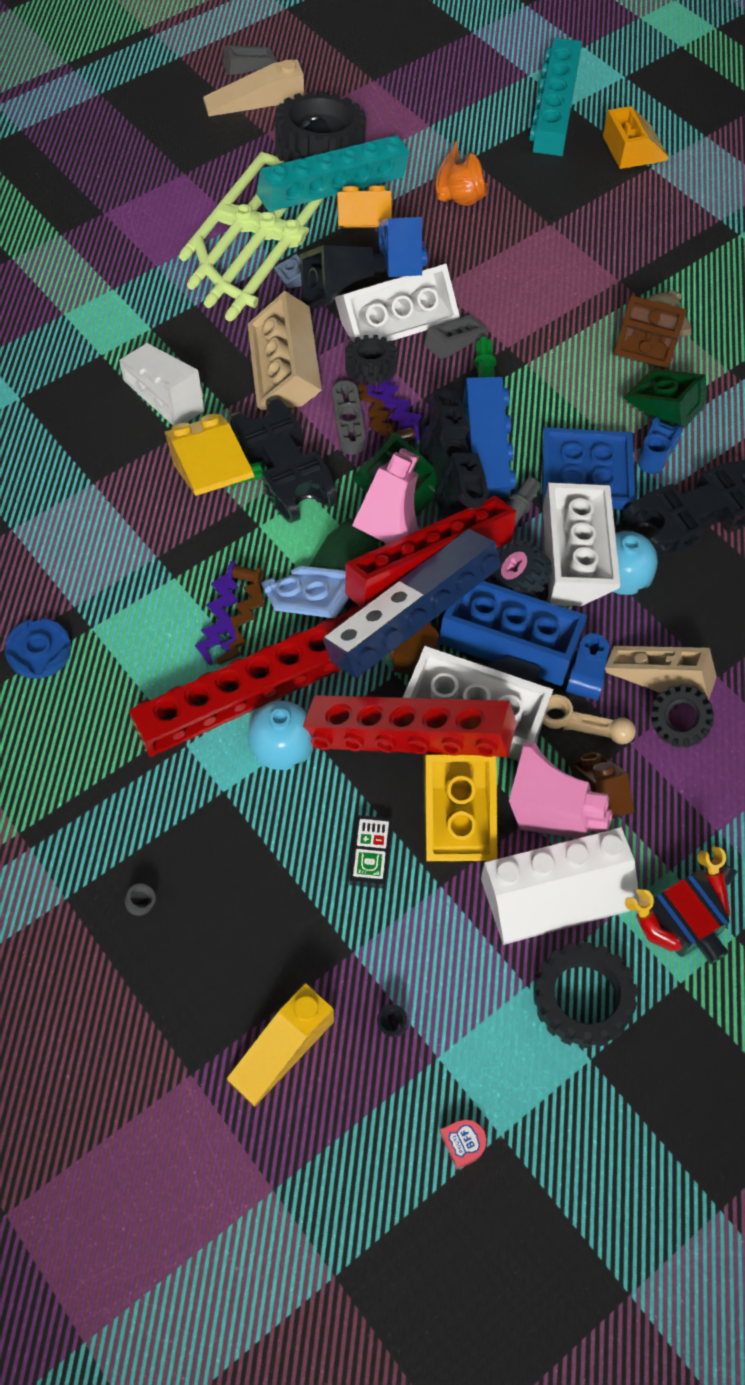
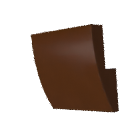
(650, 332)

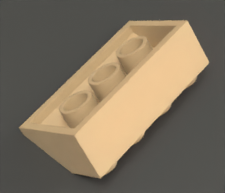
(284, 353)

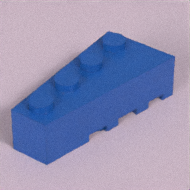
(402, 246)
(485, 411)

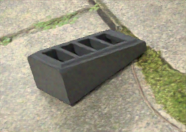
(246, 58)
(452, 335)

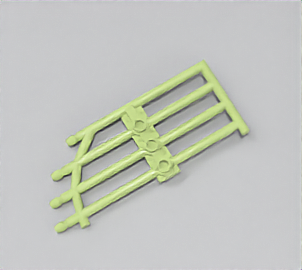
(244, 219)

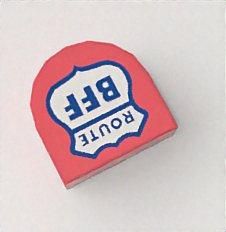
(464, 1142)

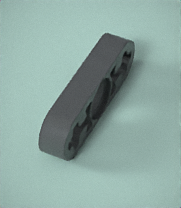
(344, 427)

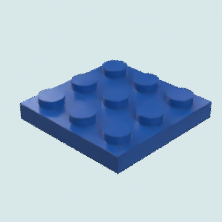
(590, 459)

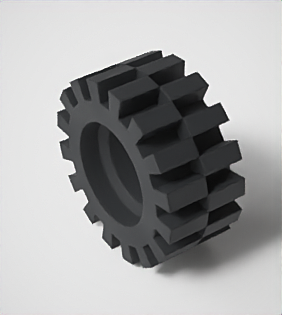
(370, 359)
(686, 695)

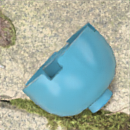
(636, 562)
(278, 735)

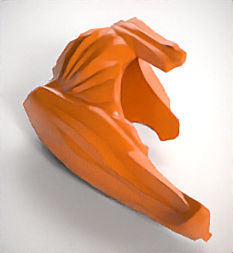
(458, 181)

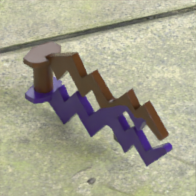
(409, 420)
(225, 623)

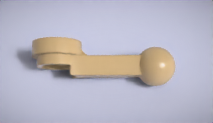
(619, 730)

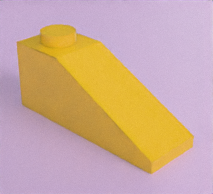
(282, 1044)

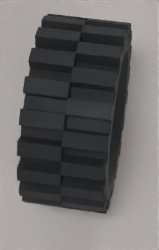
(342, 117)

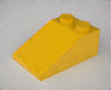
(208, 454)
(460, 807)

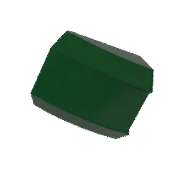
(669, 395)
(426, 480)

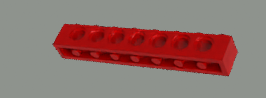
(250, 692)

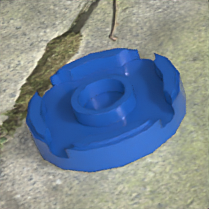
(38, 648)

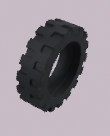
(614, 972)

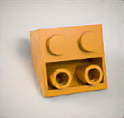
(632, 138)
(363, 208)

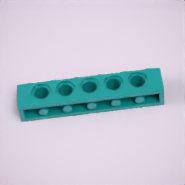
(555, 97)
(329, 172)

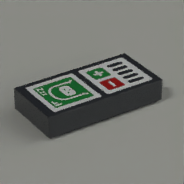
(370, 852)

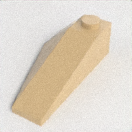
(258, 90)

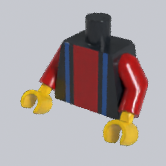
(689, 912)

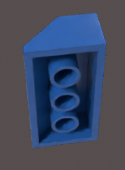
(505, 623)

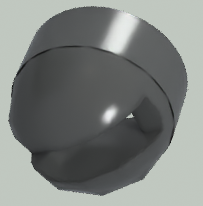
(138, 894)

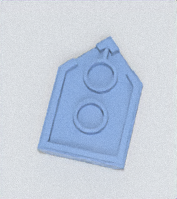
(308, 592)

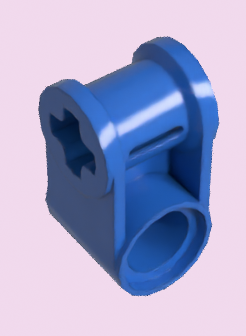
(658, 446)
(588, 670)

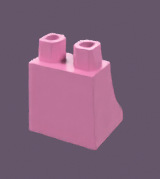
(389, 504)
(553, 801)

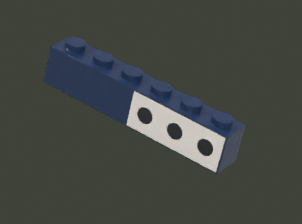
(412, 603)

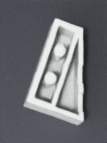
(164, 383)

